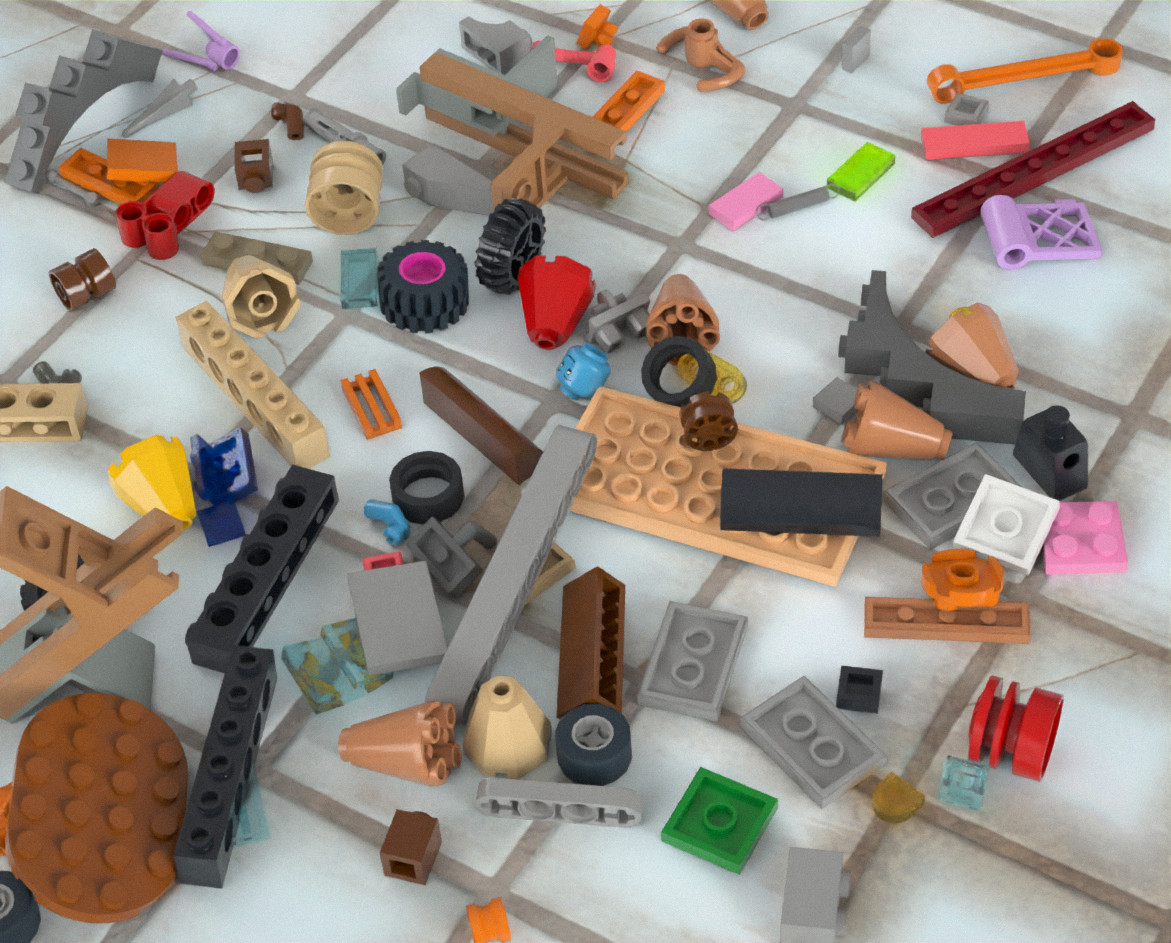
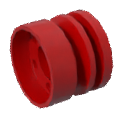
(1015, 728)

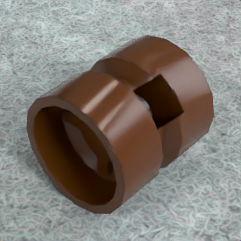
(86, 277)

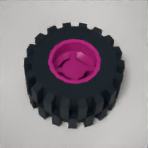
(423, 286)

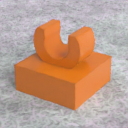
(597, 29)

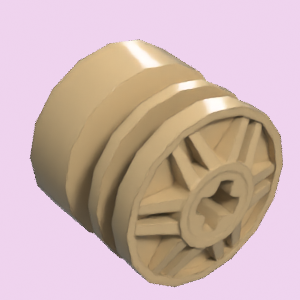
(344, 188)

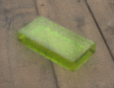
(861, 171)

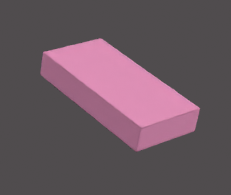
(743, 201)

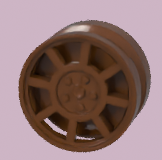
(709, 421)

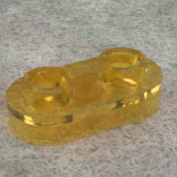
(725, 374)

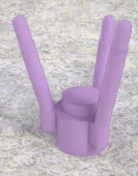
(219, 50)

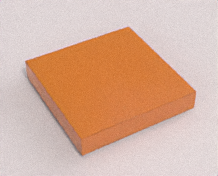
(141, 160)

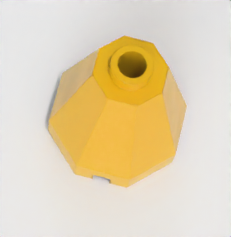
(155, 476)

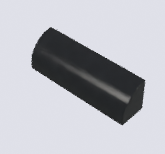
(801, 502)

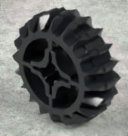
(507, 242)

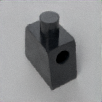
(1053, 452)

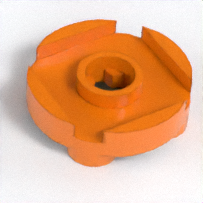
(962, 580)

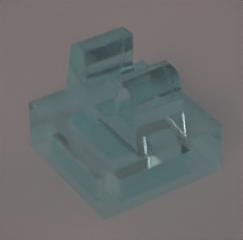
(963, 783)

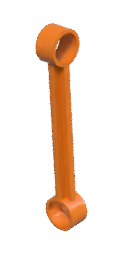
(1024, 70)

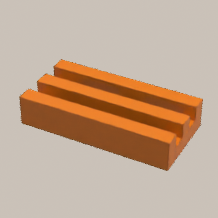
(363, 385)

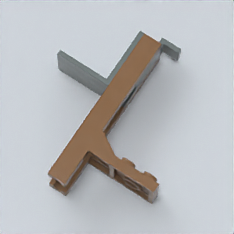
(495, 105)
(84, 616)

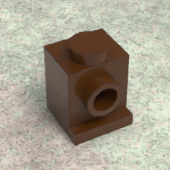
(257, 173)

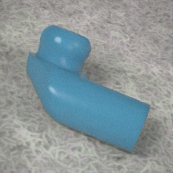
(393, 517)

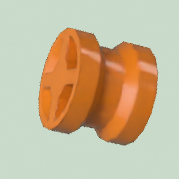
(488, 922)

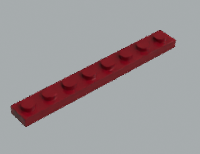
(1033, 168)

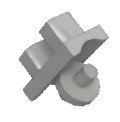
(615, 314)

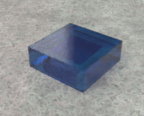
(221, 523)

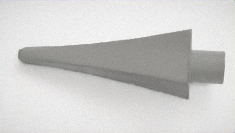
(172, 99)

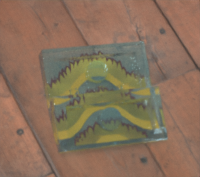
(332, 667)

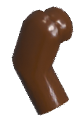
(290, 115)

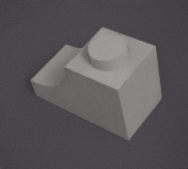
(495, 44)

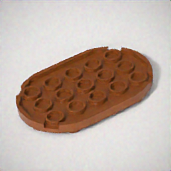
(96, 807)

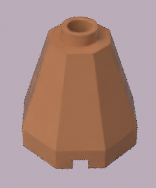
(975, 347)

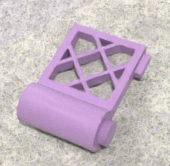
(1015, 236)

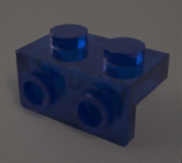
(224, 467)

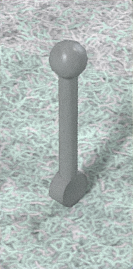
(91, 198)

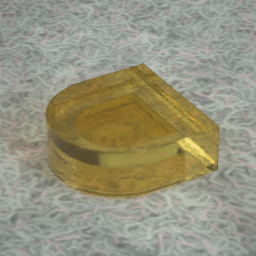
(896, 799)

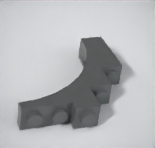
(73, 89)
(964, 405)

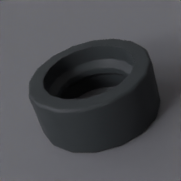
(664, 352)
(427, 465)

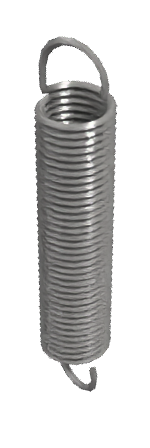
(798, 202)

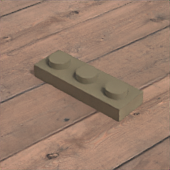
(225, 248)

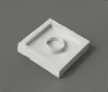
(1007, 524)

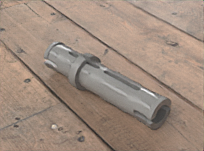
(320, 123)

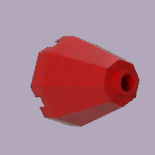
(554, 298)

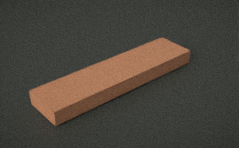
(924, 621)

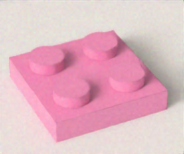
(1085, 540)

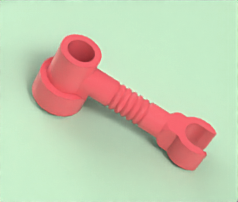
(599, 64)

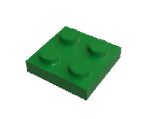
(719, 820)

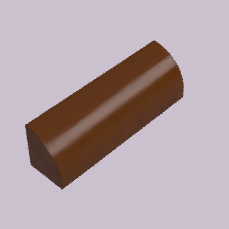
(479, 424)
(591, 642)

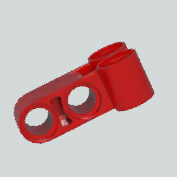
(164, 214)

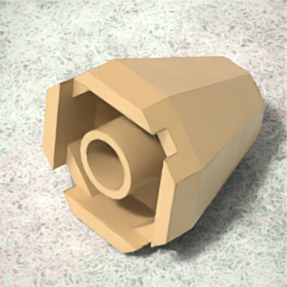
(259, 297)
(506, 730)

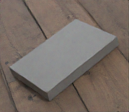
(940, 495)
(397, 617)
(693, 661)
(813, 741)

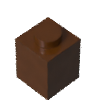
(411, 846)

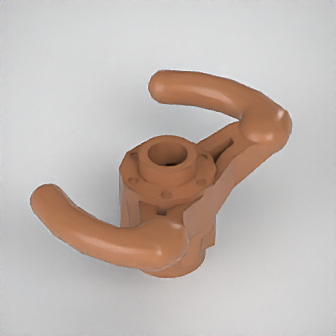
(704, 50)

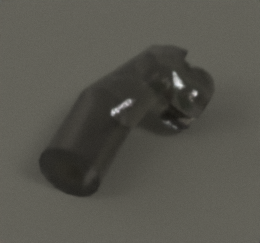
(47, 375)

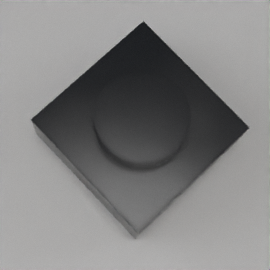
(859, 689)

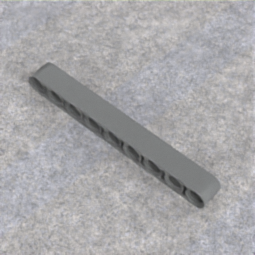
(513, 570)

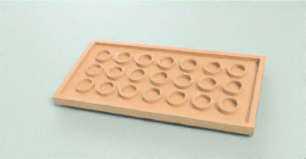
(664, 487)

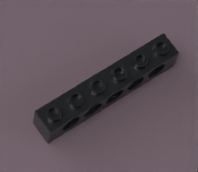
(262, 567)
(225, 767)

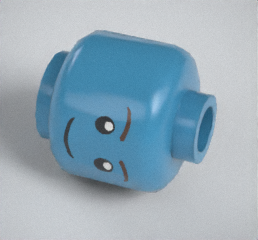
(583, 371)

